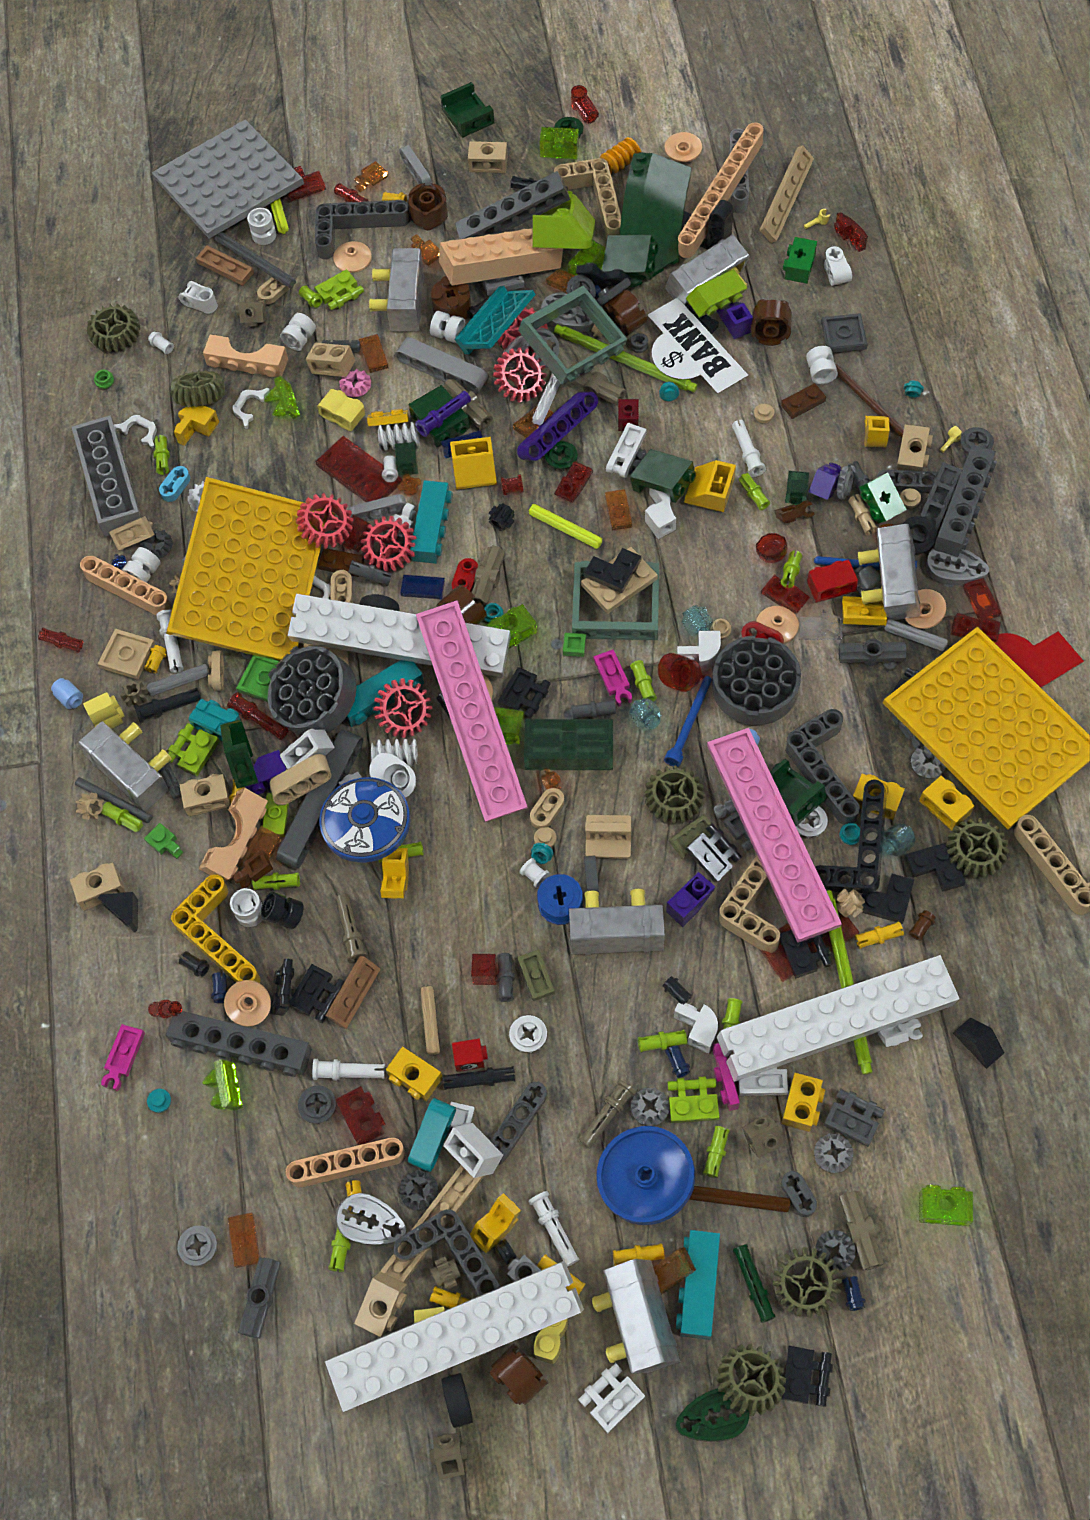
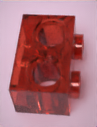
(357, 1117)

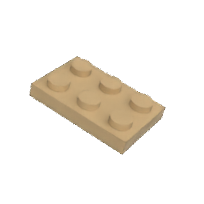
(611, 599)

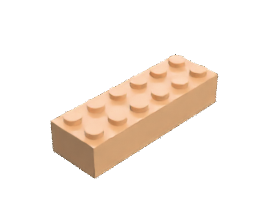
(495, 257)

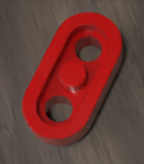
(465, 575)
(762, 631)

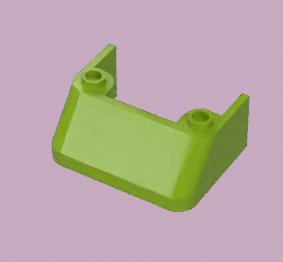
(564, 226)

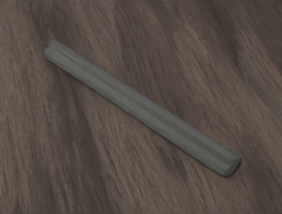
(256, 260)

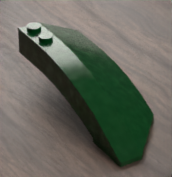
(655, 205)

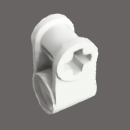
(837, 266)
(198, 297)

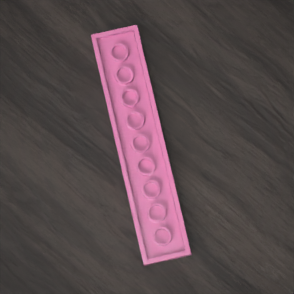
(471, 711)
(774, 835)

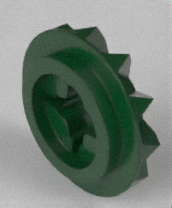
(566, 122)
(557, 450)

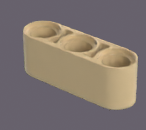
(300, 779)

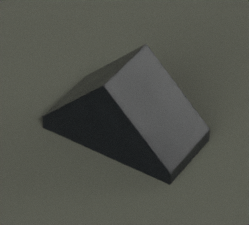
(122, 906)
(980, 1041)

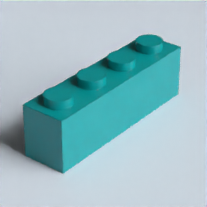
(430, 521)
(368, 690)
(700, 1286)

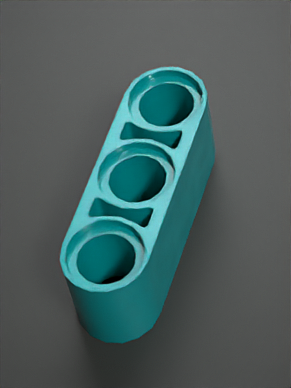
(432, 1135)

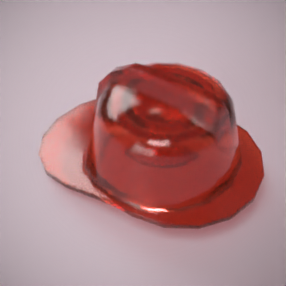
(679, 672)

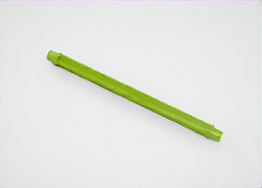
(624, 357)
(846, 980)

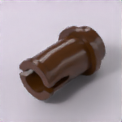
(921, 926)

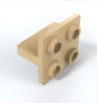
(608, 836)

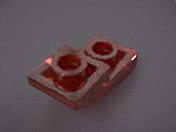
(850, 229)
(574, 482)
(790, 598)
(965, 624)

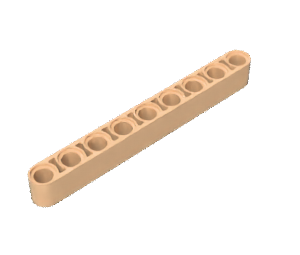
(720, 189)

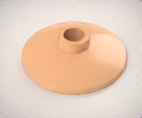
(683, 147)
(352, 256)
(935, 604)
(787, 627)
(244, 1013)

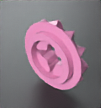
(361, 387)

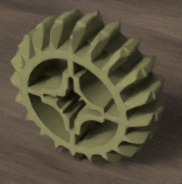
(111, 324)
(197, 388)
(685, 806)
(966, 834)
(812, 1260)
(742, 1361)

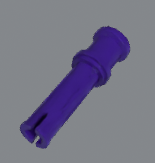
(436, 418)

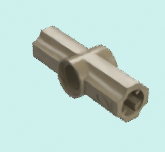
(599, 384)
(474, 409)
(488, 575)
(861, 1230)

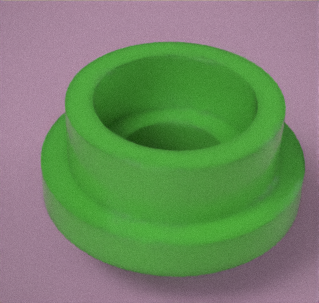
(103, 379)

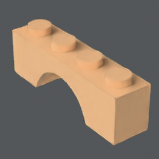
(267, 361)
(246, 811)

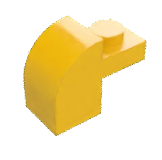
(195, 419)
(876, 431)
(395, 874)
(495, 1224)

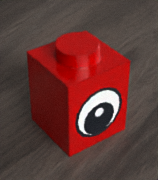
(469, 1055)

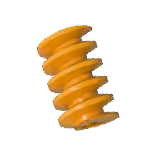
(621, 154)

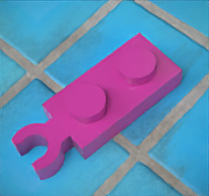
(613, 676)
(122, 1055)
(722, 1073)

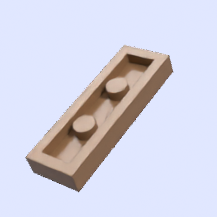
(225, 265)
(353, 992)

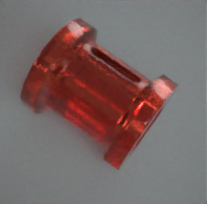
(512, 484)

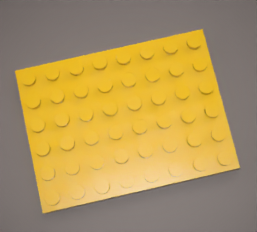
(243, 571)
(992, 727)

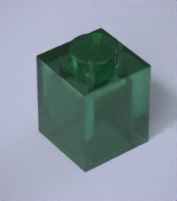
(406, 458)
(797, 487)

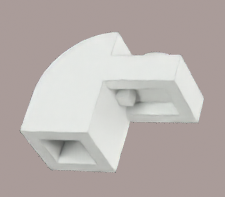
(706, 651)
(703, 1022)

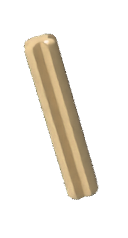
(430, 1020)

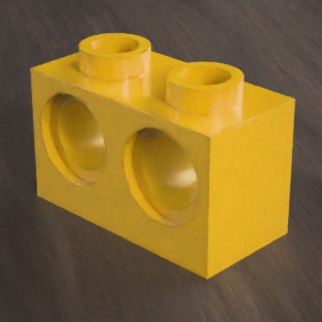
(799, 1101)

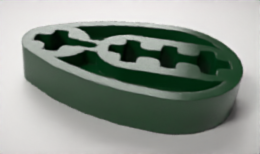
(705, 1430)

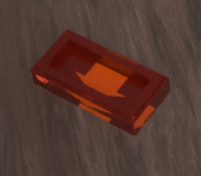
(981, 599)

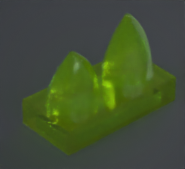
(283, 393)
(225, 1078)

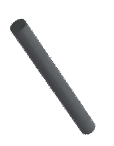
(113, 799)

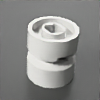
(261, 226)
(446, 326)
(298, 331)
(821, 365)
(142, 564)
(246, 907)

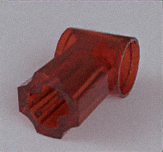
(583, 104)

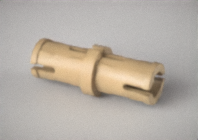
(862, 514)

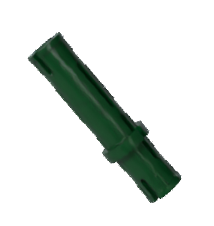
(765, 1312)

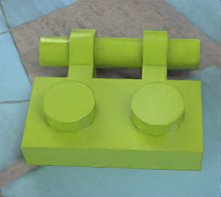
(336, 286)
(198, 751)
(693, 1108)

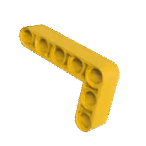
(210, 938)

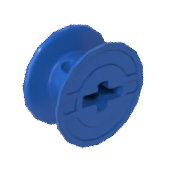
(548, 901)

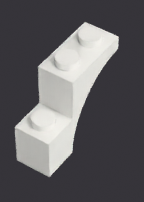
(659, 515)

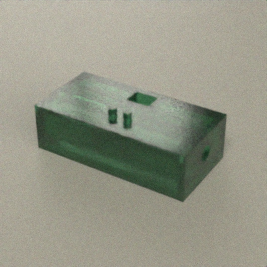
(568, 744)

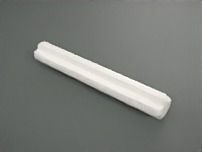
(546, 400)

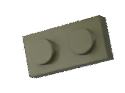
(536, 975)

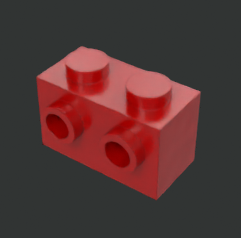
(832, 580)

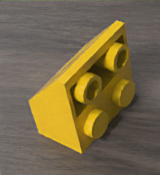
(473, 463)
(711, 485)

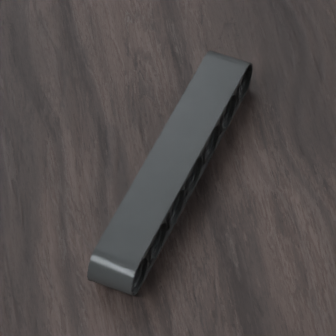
(306, 822)

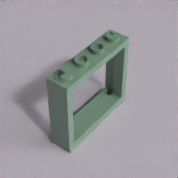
(598, 317)
(614, 630)

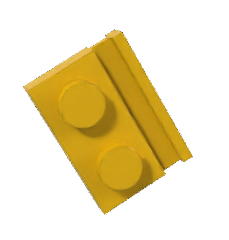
(380, 418)
(862, 614)

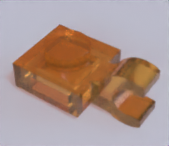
(371, 174)
(429, 250)

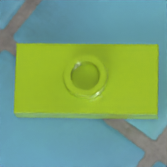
(275, 816)

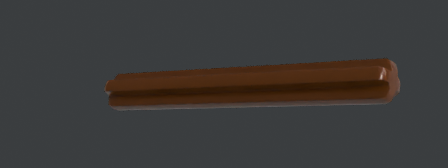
(740, 1199)

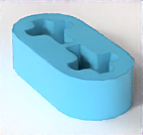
(172, 483)

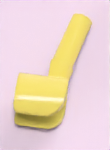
(821, 219)
(955, 436)

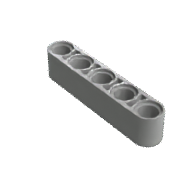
(740, 196)
(441, 364)

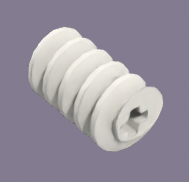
(398, 436)
(404, 752)

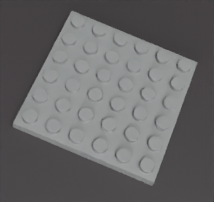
(227, 178)

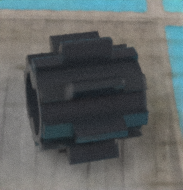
(501, 517)

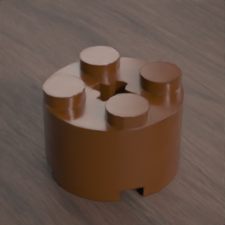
(427, 205)
(451, 299)
(625, 312)
(771, 321)
(471, 612)
(518, 1375)

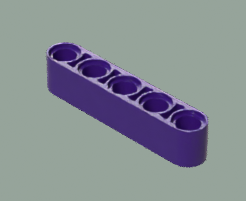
(549, 427)

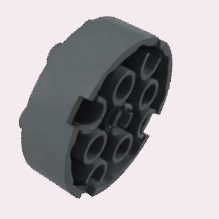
(756, 680)
(312, 690)

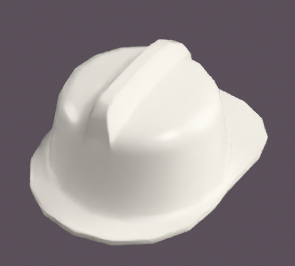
(395, 771)

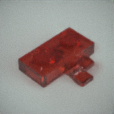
(312, 184)

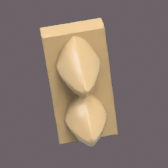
(132, 532)

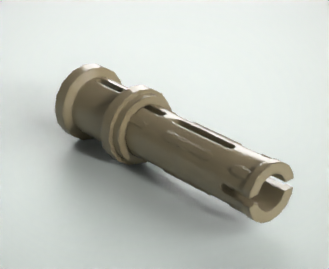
(351, 937)
(611, 1101)

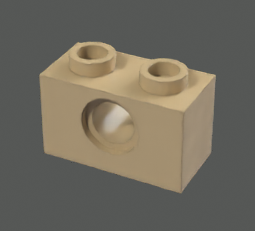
(487, 157)
(914, 436)
(216, 799)
(84, 882)
(371, 1315)

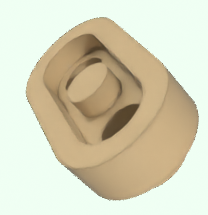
(271, 291)
(339, 591)
(216, 663)
(545, 809)

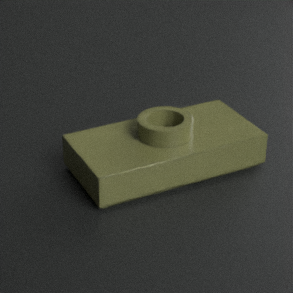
(688, 834)

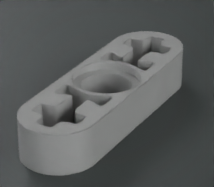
(414, 165)
(386, 507)

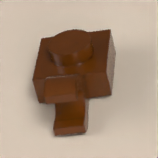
(791, 512)
(254, 869)

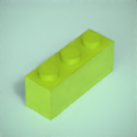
(716, 293)

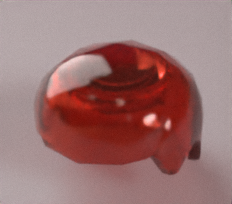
(772, 548)

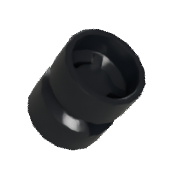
(282, 910)

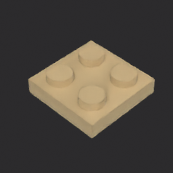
(126, 654)

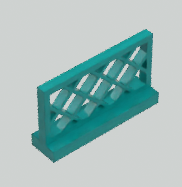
(493, 319)

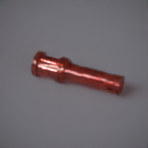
(251, 711)

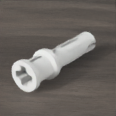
(750, 455)
(170, 642)
(336, 1069)
(549, 1218)

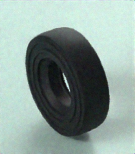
(930, 531)

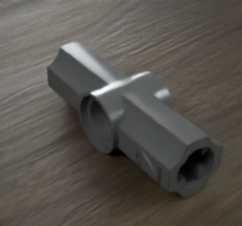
(884, 652)
(263, 1281)

